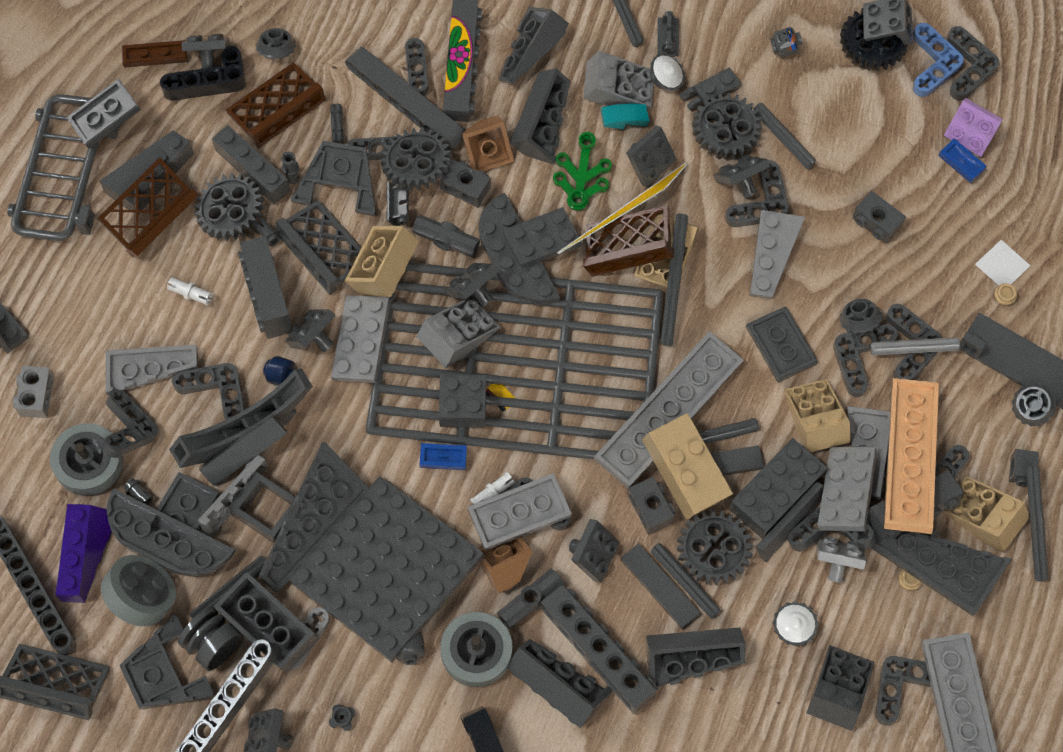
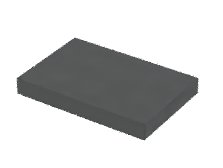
(103, 113)
(781, 344)

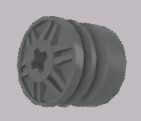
(210, 639)

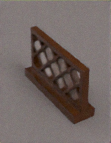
(285, 113)
(157, 224)
(629, 255)

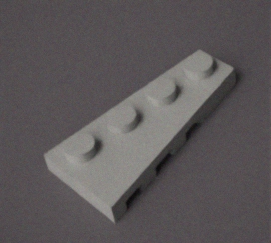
(218, 512)

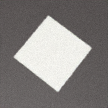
(1002, 264)

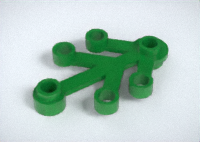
(581, 175)

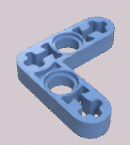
(942, 59)

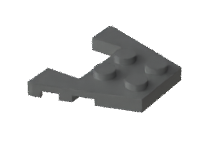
(339, 167)
(153, 675)

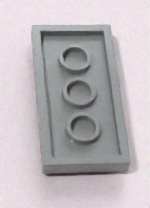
(361, 339)
(847, 489)
(519, 512)

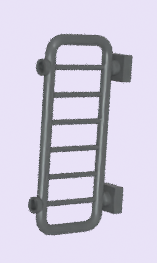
(80, 215)

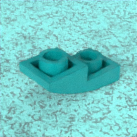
(621, 114)

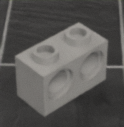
(39, 391)

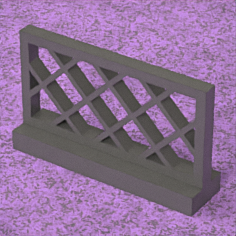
(305, 251)
(46, 696)

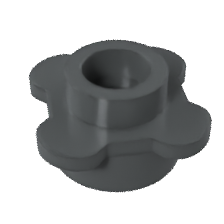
(338, 711)

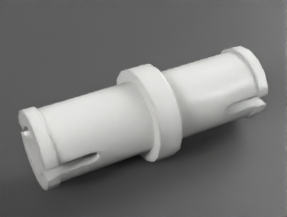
(189, 291)
(494, 489)

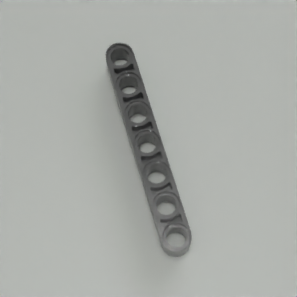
(404, 96)
(35, 593)
(225, 697)

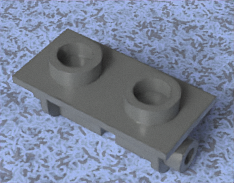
(668, 34)
(397, 213)

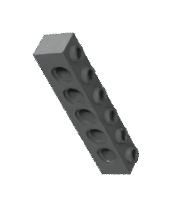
(634, 697)

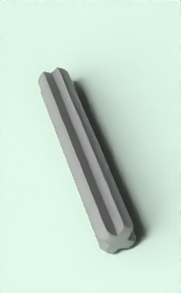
(915, 346)

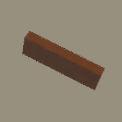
(153, 54)

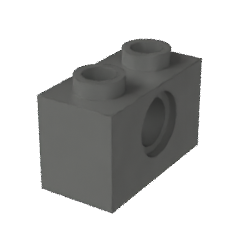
(472, 192)
(875, 206)
(651, 518)

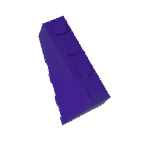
(81, 551)

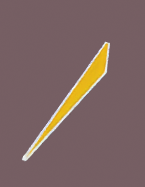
(646, 195)

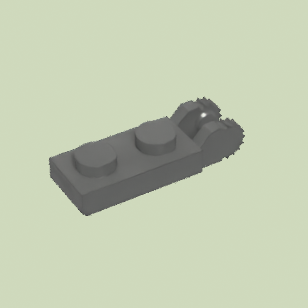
(723, 83)

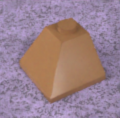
(488, 144)
(506, 563)

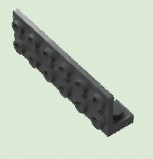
(1013, 355)

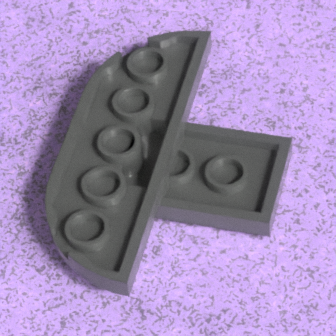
(521, 247)
(172, 530)

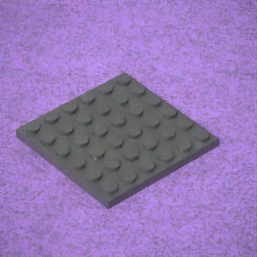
(386, 569)

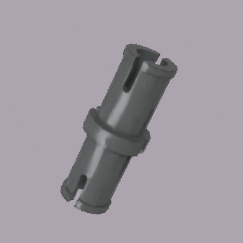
(290, 167)

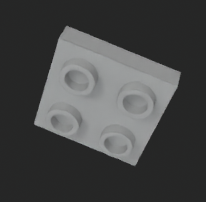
(839, 556)

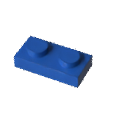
(962, 160)
(443, 456)

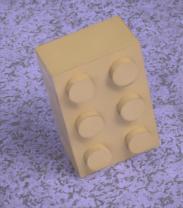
(382, 261)

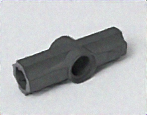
(446, 236)
(519, 608)

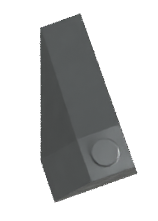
(538, 33)

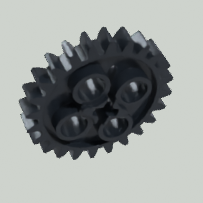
(876, 55)

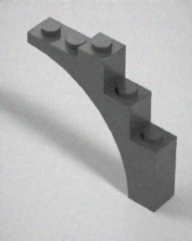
(206, 443)

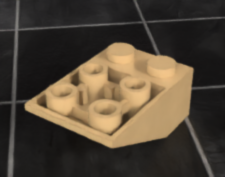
(659, 271)
(818, 416)
(989, 514)

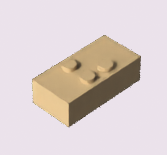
(687, 466)

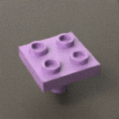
(973, 127)

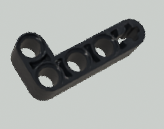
(172, 82)
(481, 730)

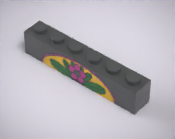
(460, 60)

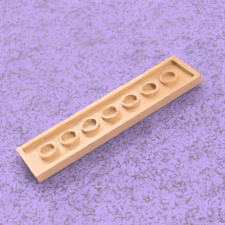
(911, 456)

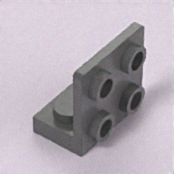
(888, 18)
(10, 331)

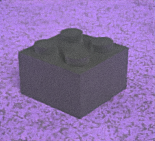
(462, 400)

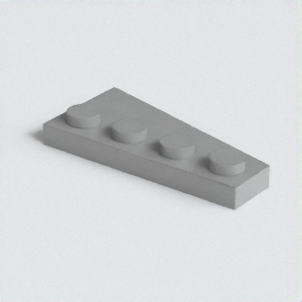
(773, 246)
(143, 366)
(871, 429)

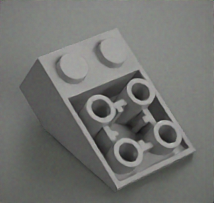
(617, 81)
(457, 331)

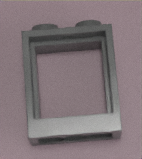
(248, 494)

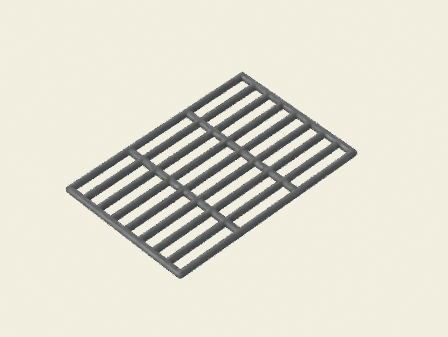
(559, 365)

